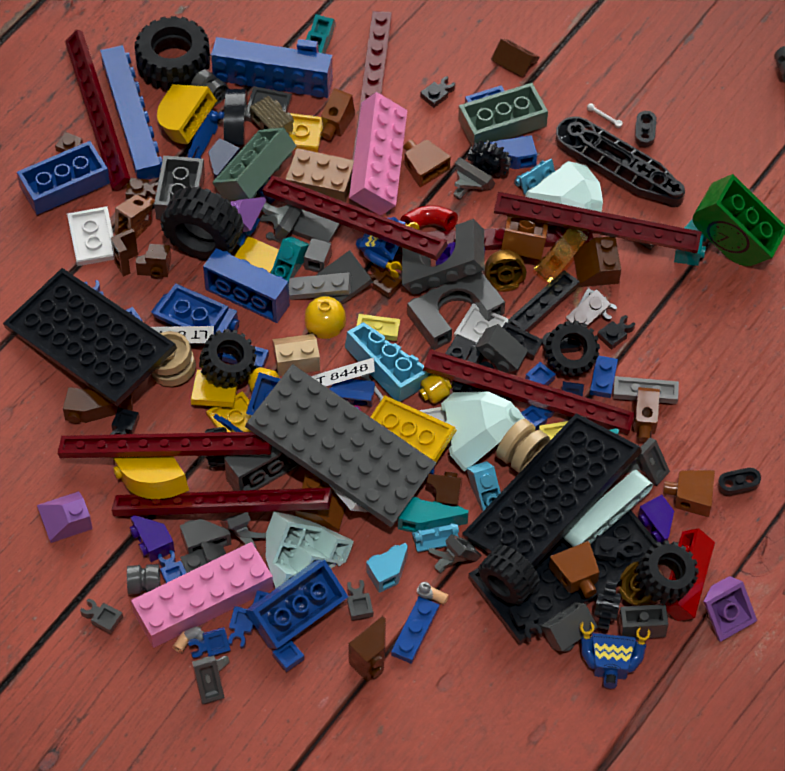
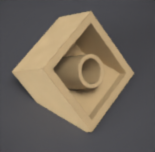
(297, 350)

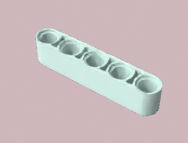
(609, 509)

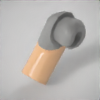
(428, 592)
(185, 636)

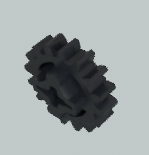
(489, 158)
(607, 605)

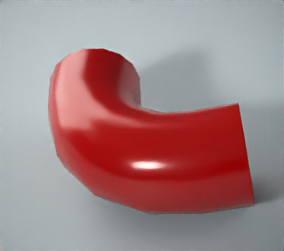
(432, 215)

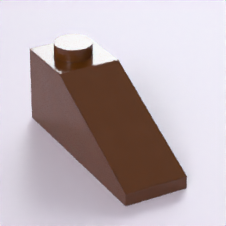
(88, 406)

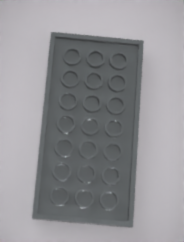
(341, 445)

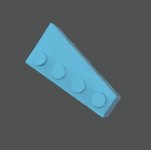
(394, 369)

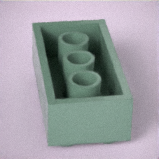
(503, 115)
(254, 164)

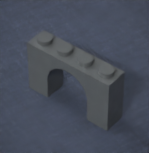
(465, 260)
(471, 289)

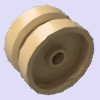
(178, 365)
(521, 444)

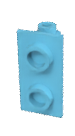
(535, 176)
(434, 537)

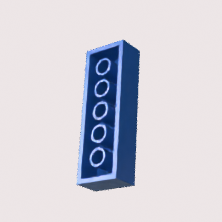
(272, 67)

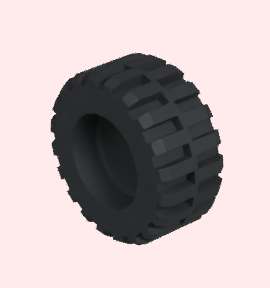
(171, 34)
(201, 222)

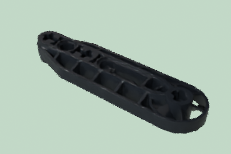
(619, 161)

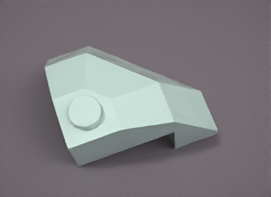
(570, 186)
(479, 422)
(296, 543)

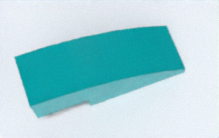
(322, 31)

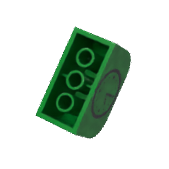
(738, 222)

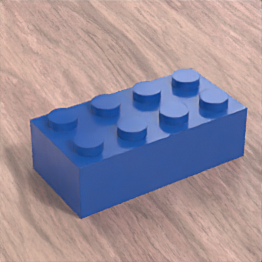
(63, 177)
(246, 285)
(296, 604)

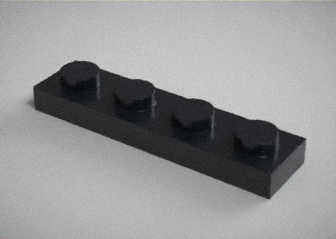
(544, 301)

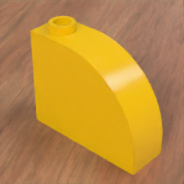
(184, 111)
(151, 476)

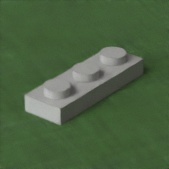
(320, 286)
(627, 388)

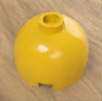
(325, 317)

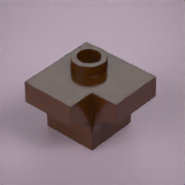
(155, 261)
(447, 487)

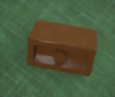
(514, 57)
(124, 248)

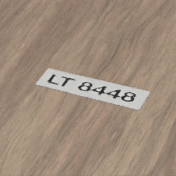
(193, 334)
(346, 372)

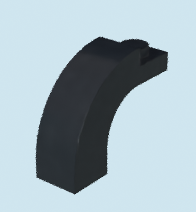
(235, 116)

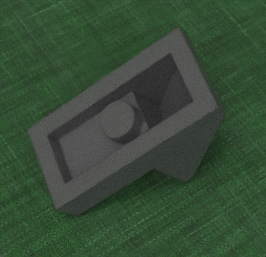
(208, 553)

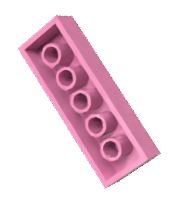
(378, 154)
(202, 594)

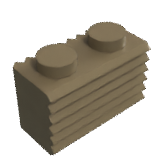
(269, 115)

